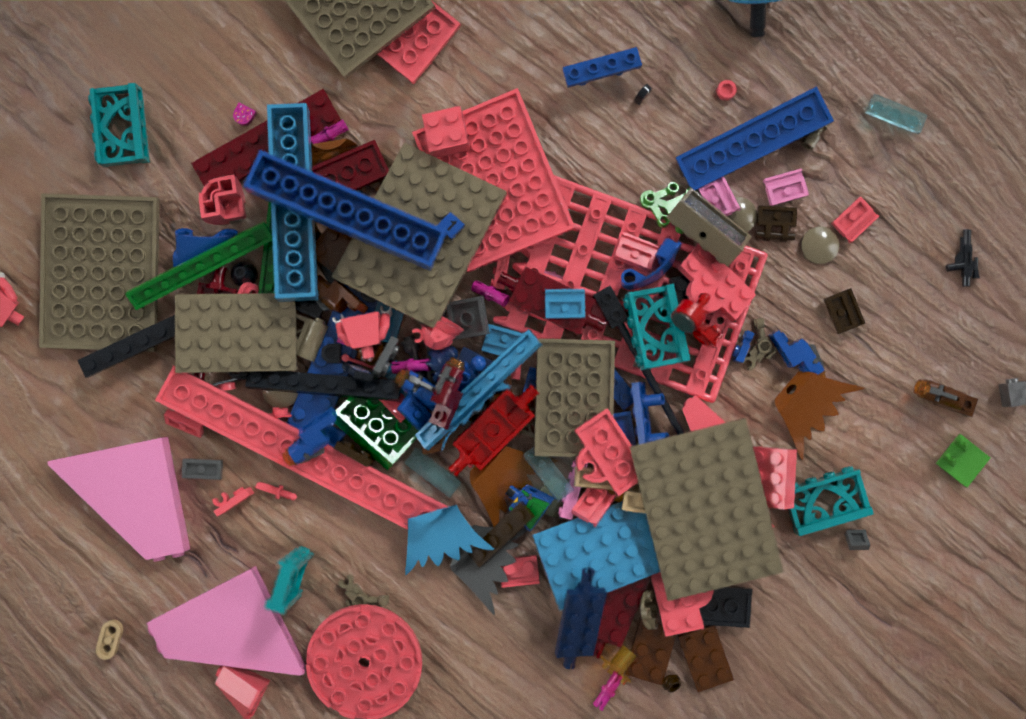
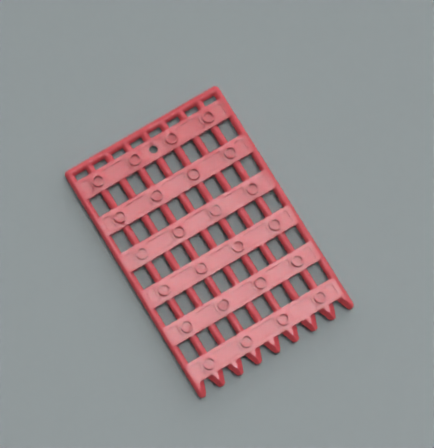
(576, 268)

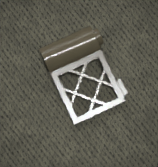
(310, 337)

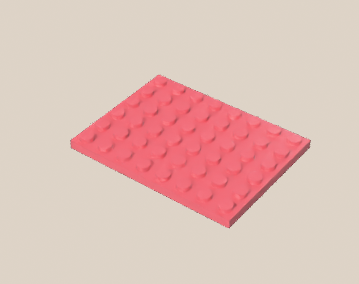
(509, 157)

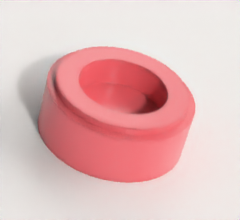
(726, 90)
(227, 386)

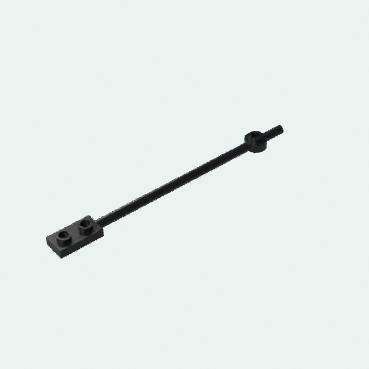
(615, 317)

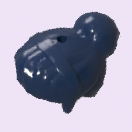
(439, 358)

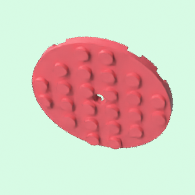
(368, 634)

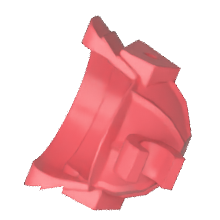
(439, 336)

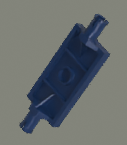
(580, 620)

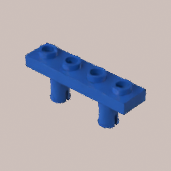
(602, 67)
(641, 412)

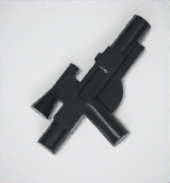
(964, 261)

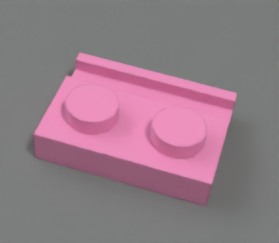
(785, 187)
(720, 196)

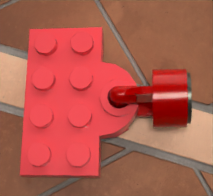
(710, 288)

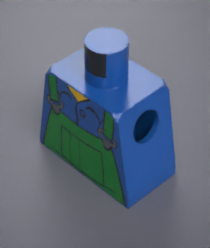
(533, 498)

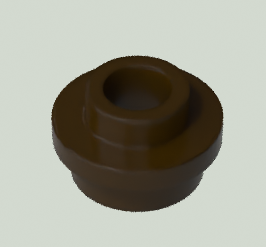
(671, 683)

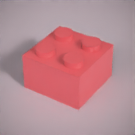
(446, 132)

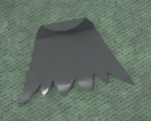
(481, 579)

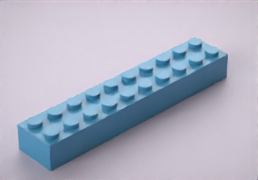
(292, 234)

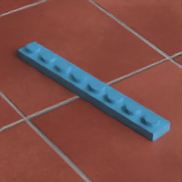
(483, 385)

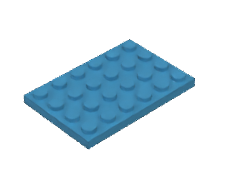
(616, 549)

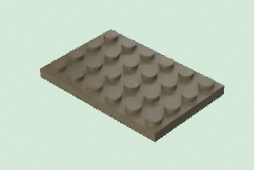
(234, 333)
(573, 387)

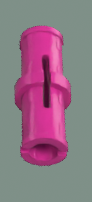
(330, 133)
(490, 293)
(411, 364)
(608, 691)

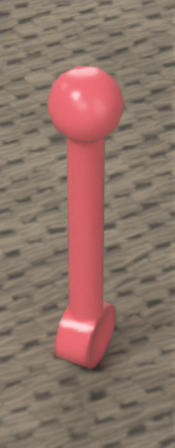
(345, 358)

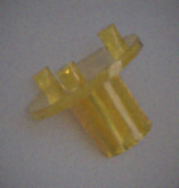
(620, 663)

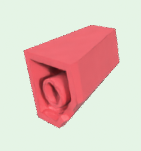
(699, 414)
(242, 688)

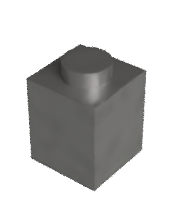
(1013, 393)

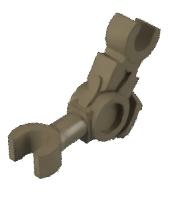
(761, 347)
(358, 596)

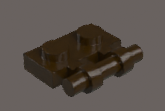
(776, 217)

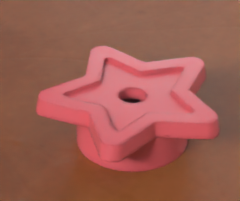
(280, 412)

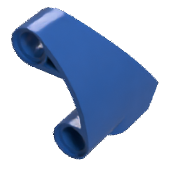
(190, 246)
(665, 258)

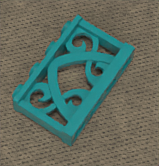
(100, 124)
(669, 303)
(851, 513)
(289, 580)

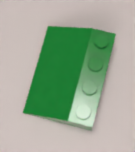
(376, 429)

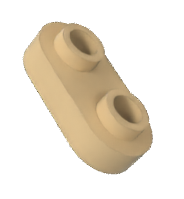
(110, 638)

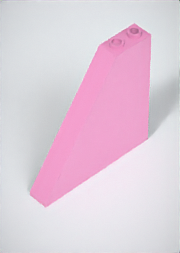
(134, 493)
(229, 629)

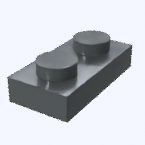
(202, 468)

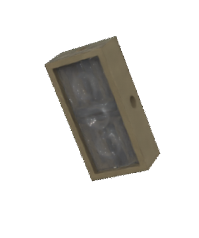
(709, 227)

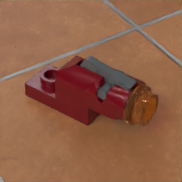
(447, 394)

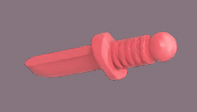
(279, 492)

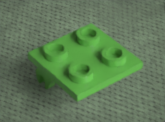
(963, 460)

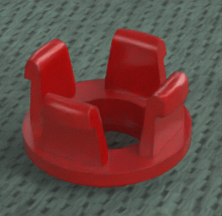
(707, 334)

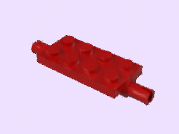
(493, 429)

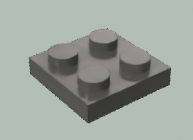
(470, 316)
(389, 354)

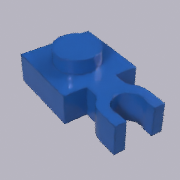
(741, 350)

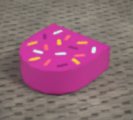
(243, 115)

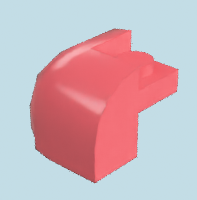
(222, 201)

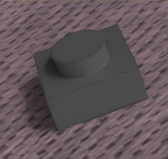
(857, 540)

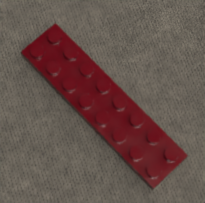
(240, 153)

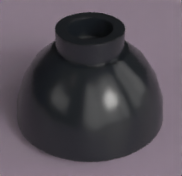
(244, 272)

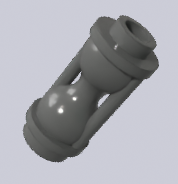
(412, 348)

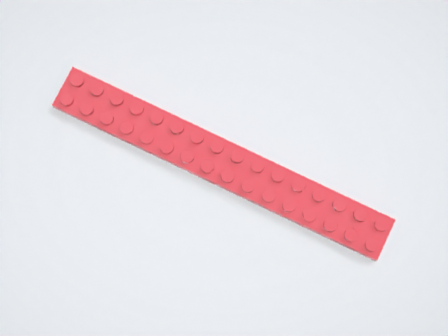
(271, 437)

